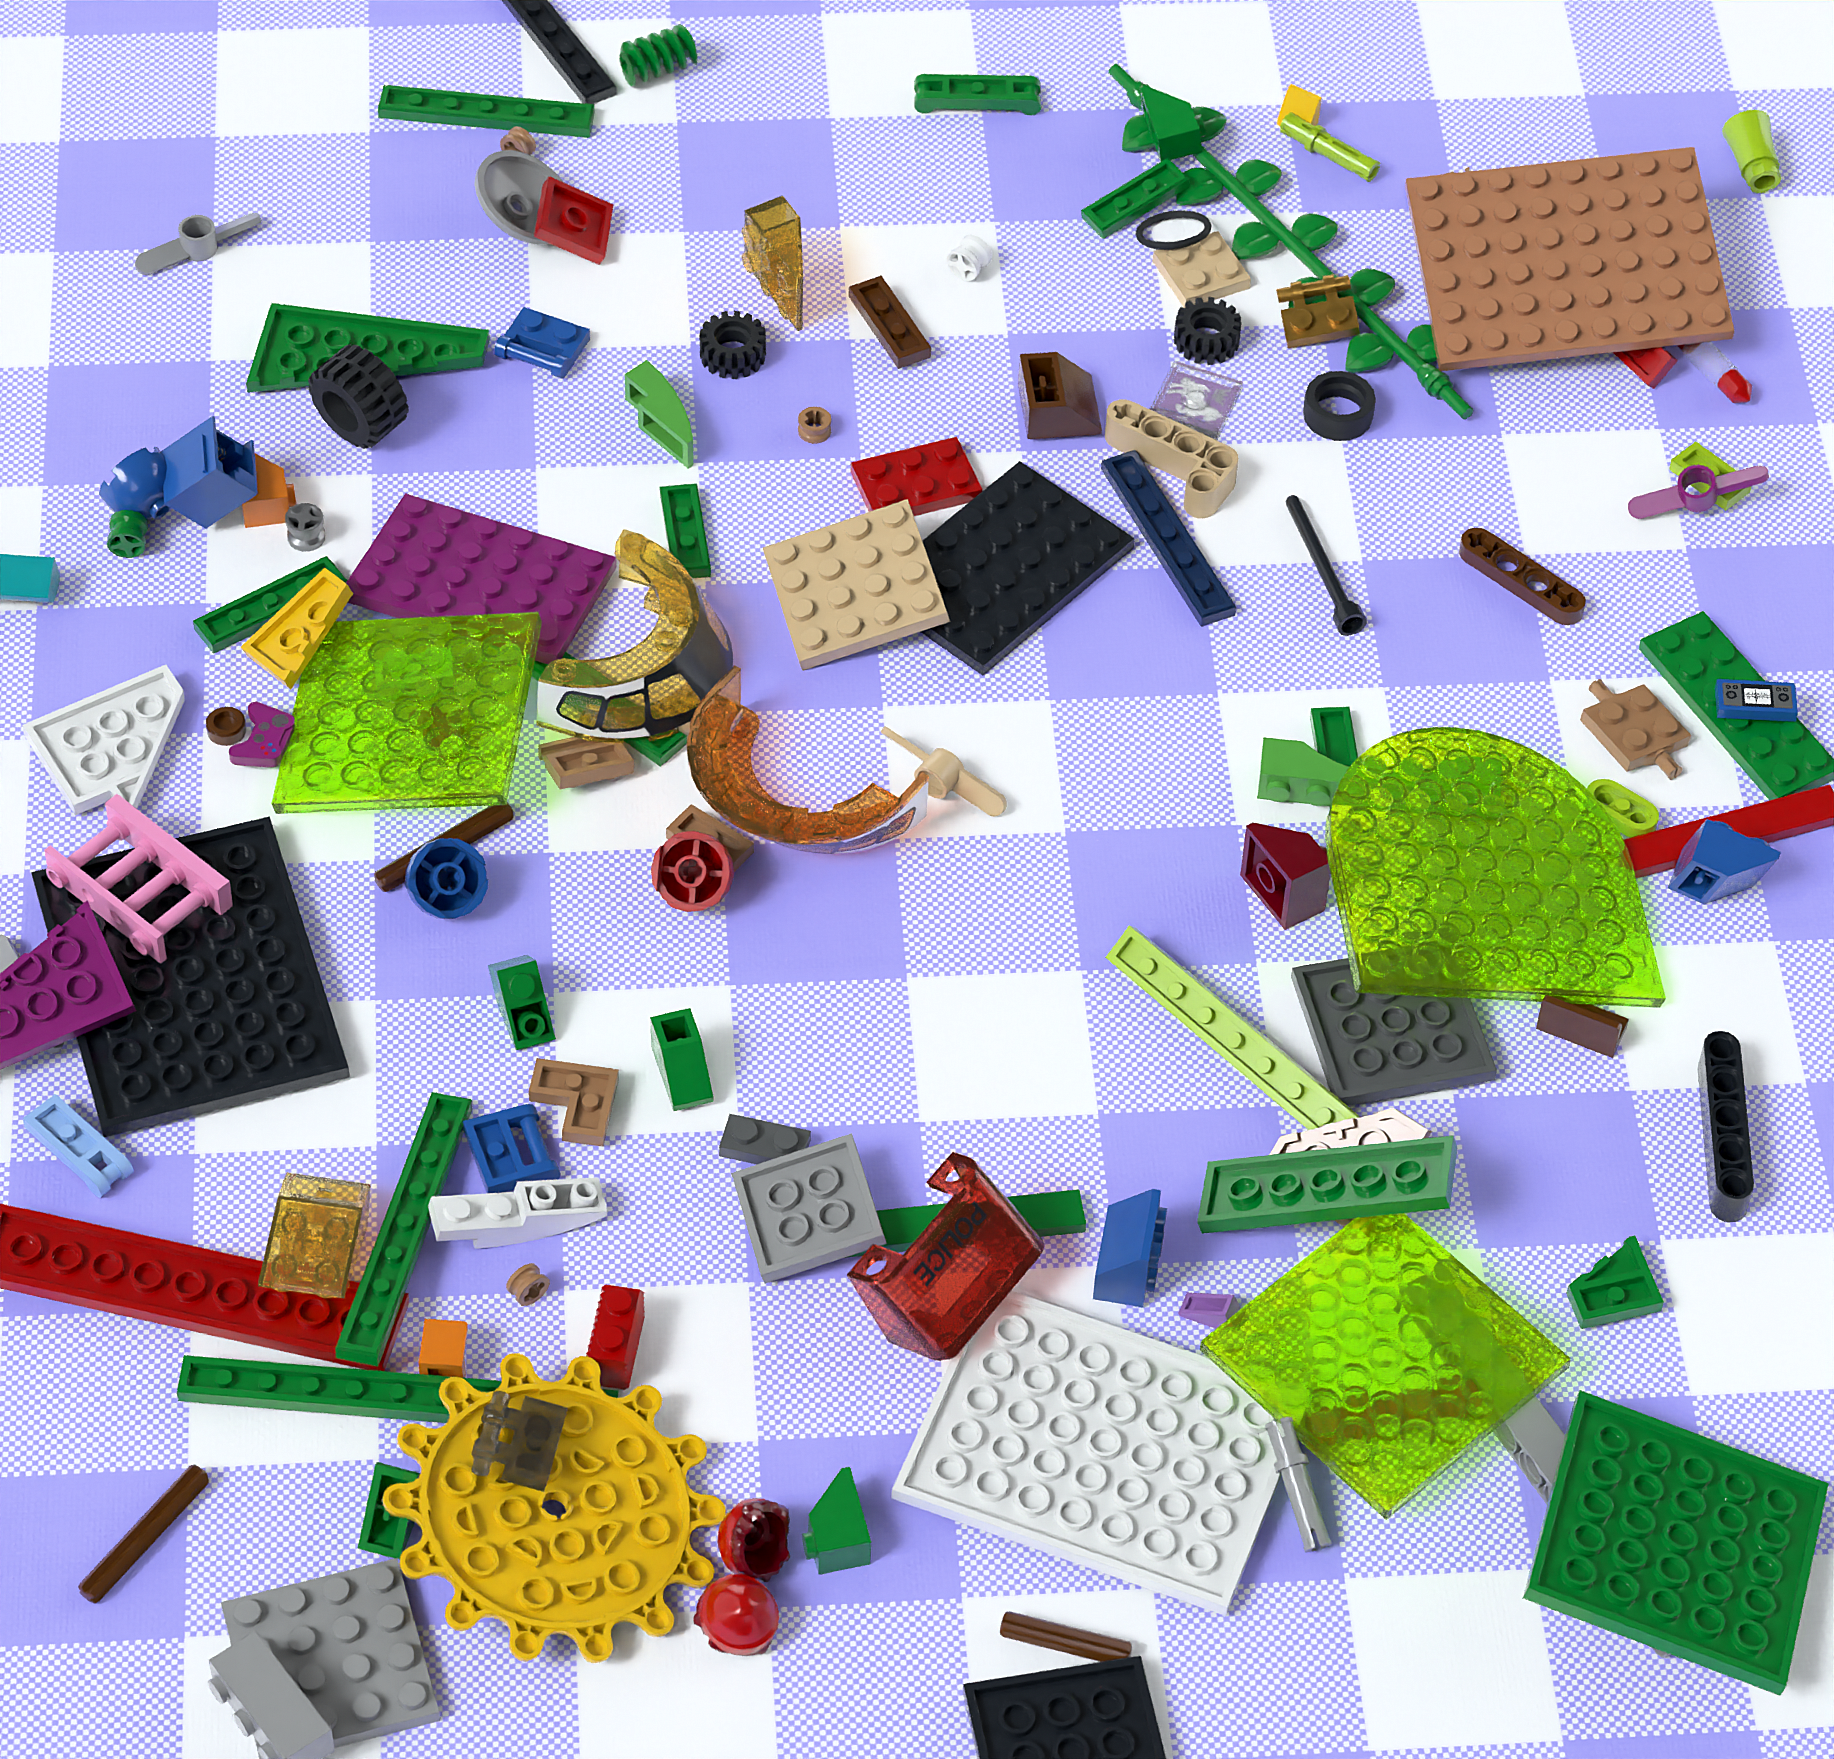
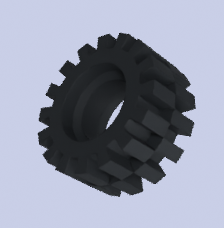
(1207, 316)
(732, 329)

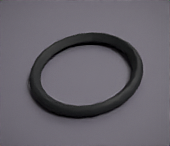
(1173, 244)

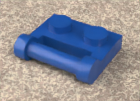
(543, 341)
(497, 1151)

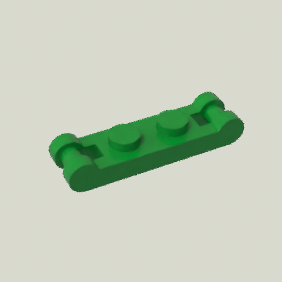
(977, 92)

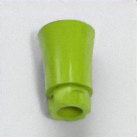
(1753, 148)

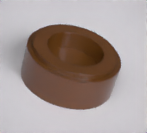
(226, 726)

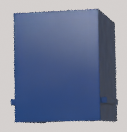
(208, 474)

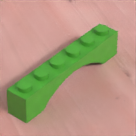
(1297, 773)

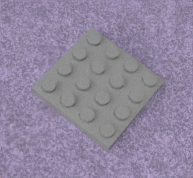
(346, 1648)

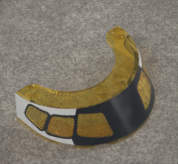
(655, 682)

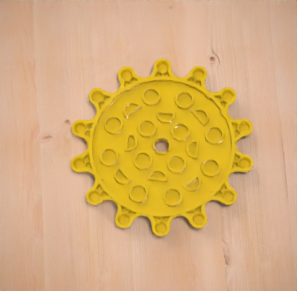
(545, 1574)

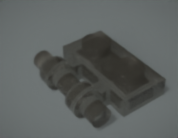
(533, 1443)

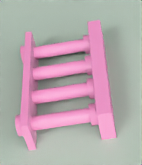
(150, 844)

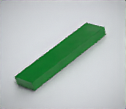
(250, 612)

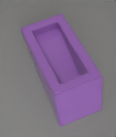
(1208, 1308)

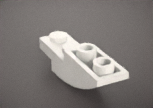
(520, 1216)

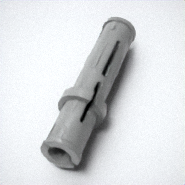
(1292, 1466)

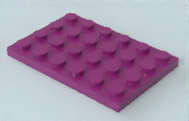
(461, 563)

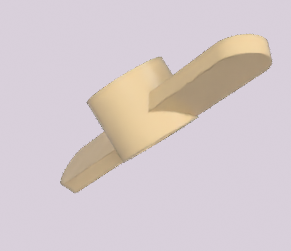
(948, 774)

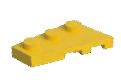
(298, 628)

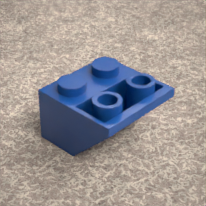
(1720, 863)
(1130, 1249)

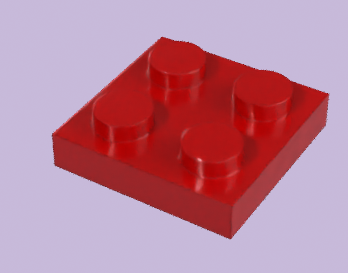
(573, 220)

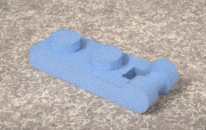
(77, 1144)

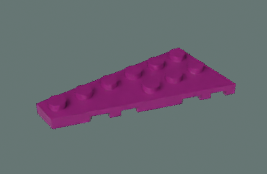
(60, 990)

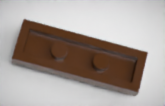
(889, 322)

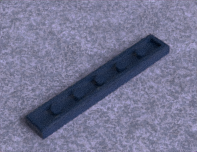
(1168, 538)

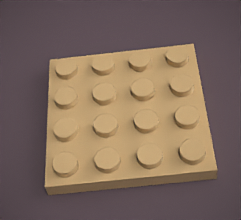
(855, 584)

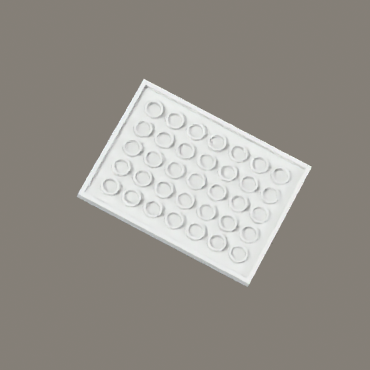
(1098, 1451)

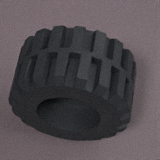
(358, 396)

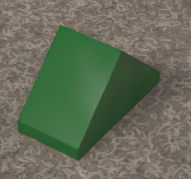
(380, 1530)

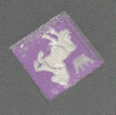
(1197, 398)

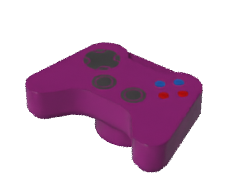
(268, 739)

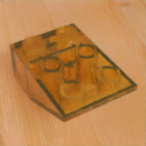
(775, 255)
(315, 1235)

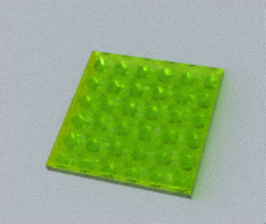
(409, 714)
(1385, 1357)

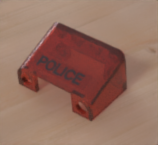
(954, 1269)

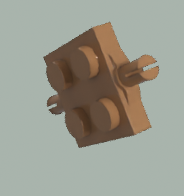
(1635, 728)

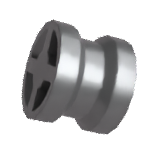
(305, 527)

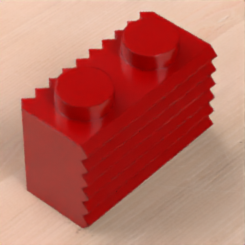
(617, 1334)

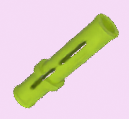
(1318, 140)

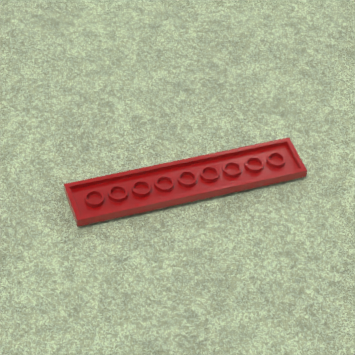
(170, 1285)

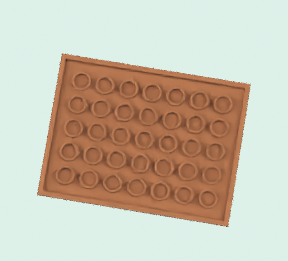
(1568, 259)

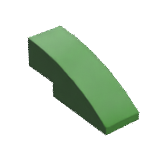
(660, 411)

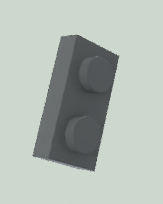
(760, 1140)

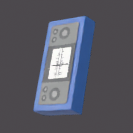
(1756, 700)

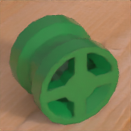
(127, 533)

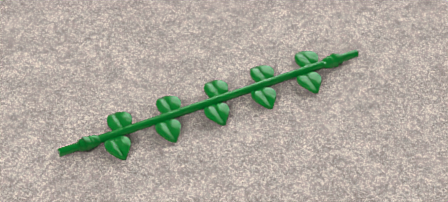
(1308, 234)

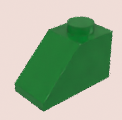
(1171, 124)
(838, 1528)

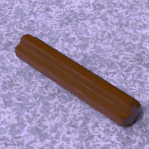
(1063, 1638)

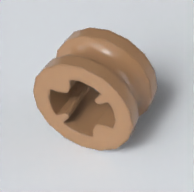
(518, 140)
(814, 434)
(527, 1284)

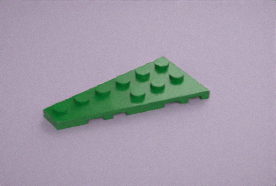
(304, 338)

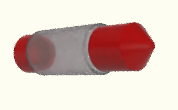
(1718, 370)

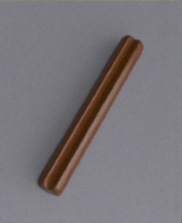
(467, 831)
(143, 1534)

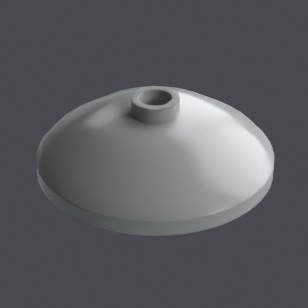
(510, 191)

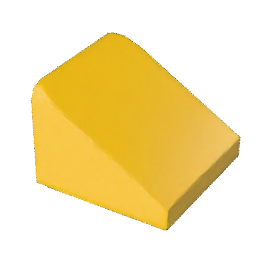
(1301, 103)

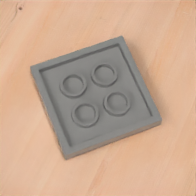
(808, 1208)

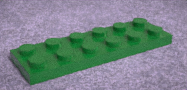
(1774, 754)
(1328, 1184)

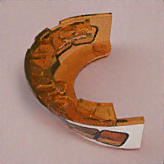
(722, 770)

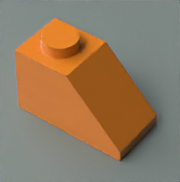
(273, 496)

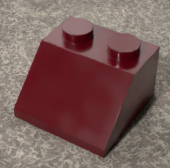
(1286, 872)

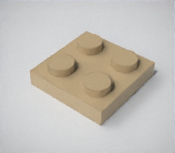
(1202, 270)

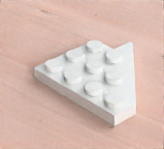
(108, 739)

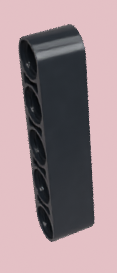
(1725, 1126)

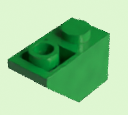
(522, 1001)
(681, 1059)

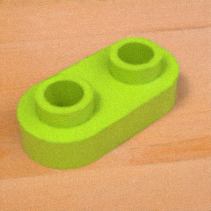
(1627, 809)

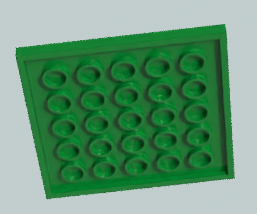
(1678, 1542)

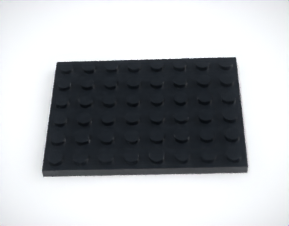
(230, 1007)

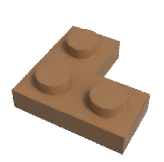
(584, 1090)

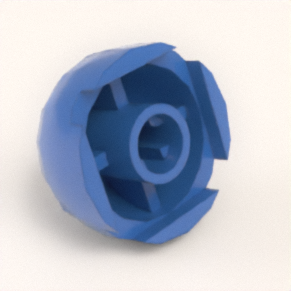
(138, 484)
(446, 878)

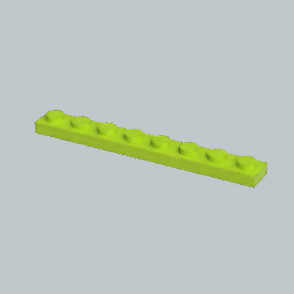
(1226, 1032)

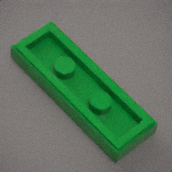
(1135, 198)
(685, 528)

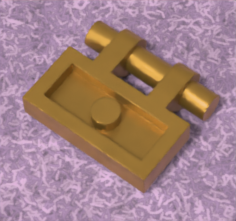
(1320, 320)

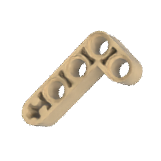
(1177, 450)

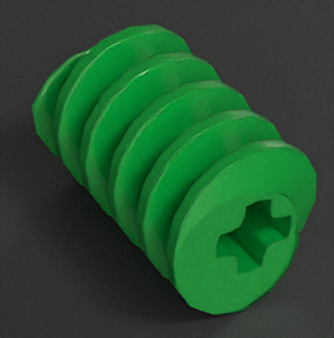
(657, 51)

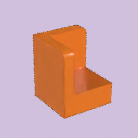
(443, 1348)

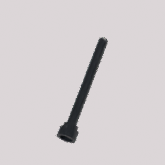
(1347, 615)

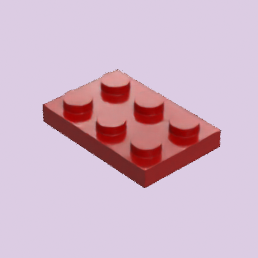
(927, 475)

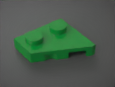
(1615, 1288)

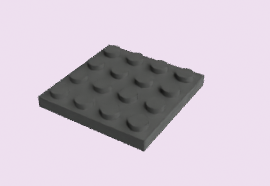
(1388, 1042)

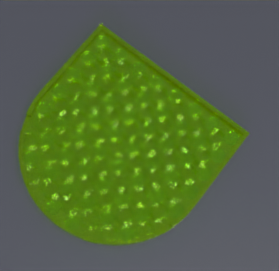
(1484, 877)

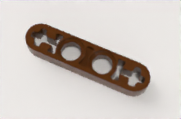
(1525, 572)

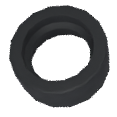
(1332, 425)

